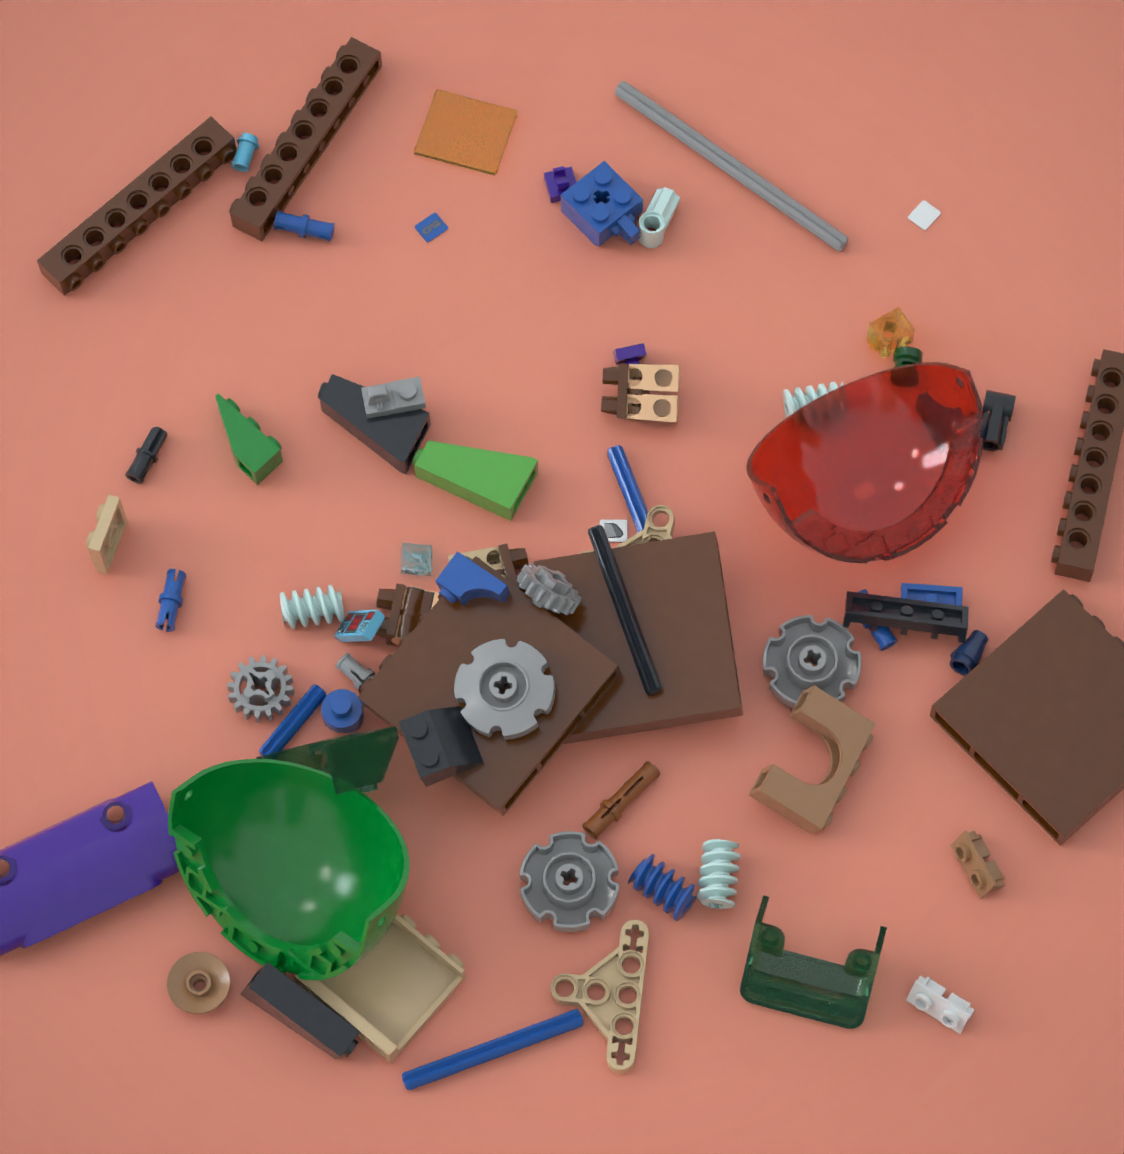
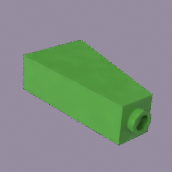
(477, 475)

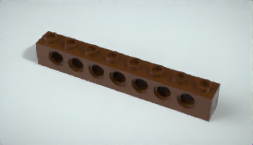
(141, 191)
(260, 219)
(1080, 562)

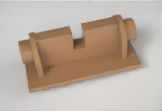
(971, 851)

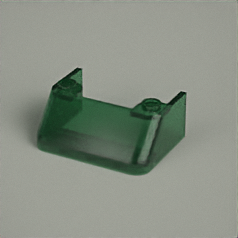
(351, 759)
(807, 984)

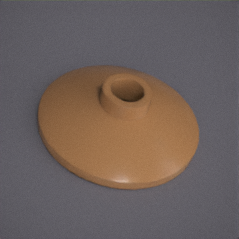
(193, 969)

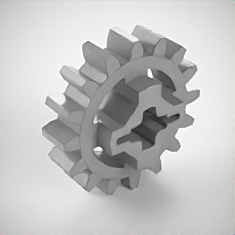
(548, 589)
(265, 676)

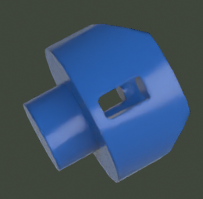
(342, 711)

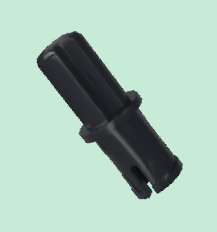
(146, 455)

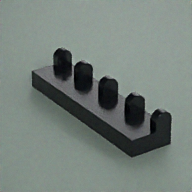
(906, 615)

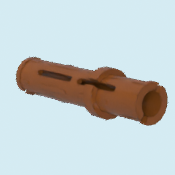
(596, 824)

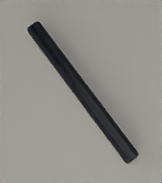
(624, 610)

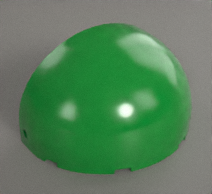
(289, 863)

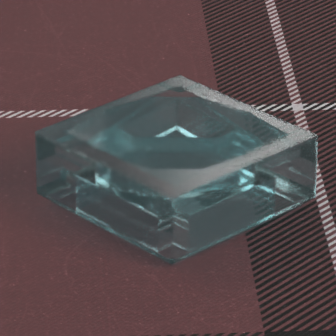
(416, 559)

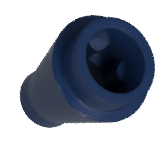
(968, 654)

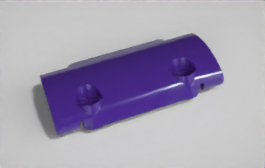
(84, 867)

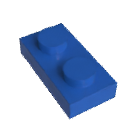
(932, 593)

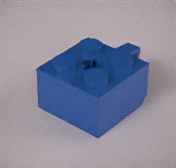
(603, 206)

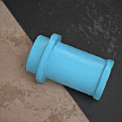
(247, 145)

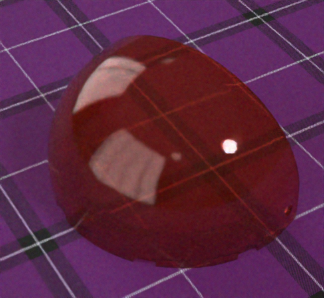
(873, 462)

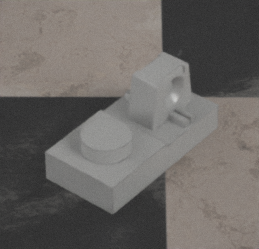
(393, 397)

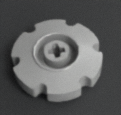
(824, 645)
(517, 708)
(563, 859)

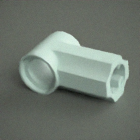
(658, 217)

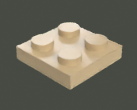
(107, 534)

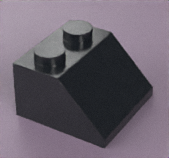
(440, 744)

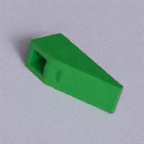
(251, 449)

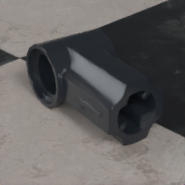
(996, 413)

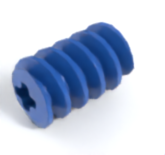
(663, 887)

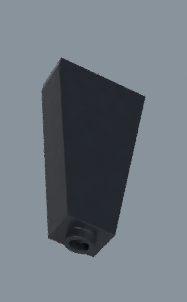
(390, 436)
(300, 1011)

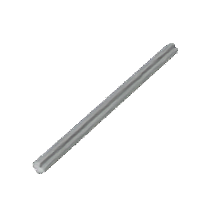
(732, 166)

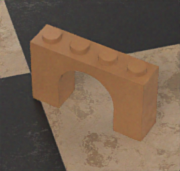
(845, 736)

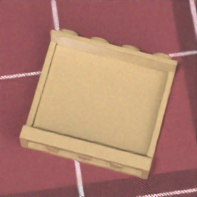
(392, 987)

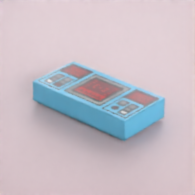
(360, 626)

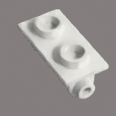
(927, 997)

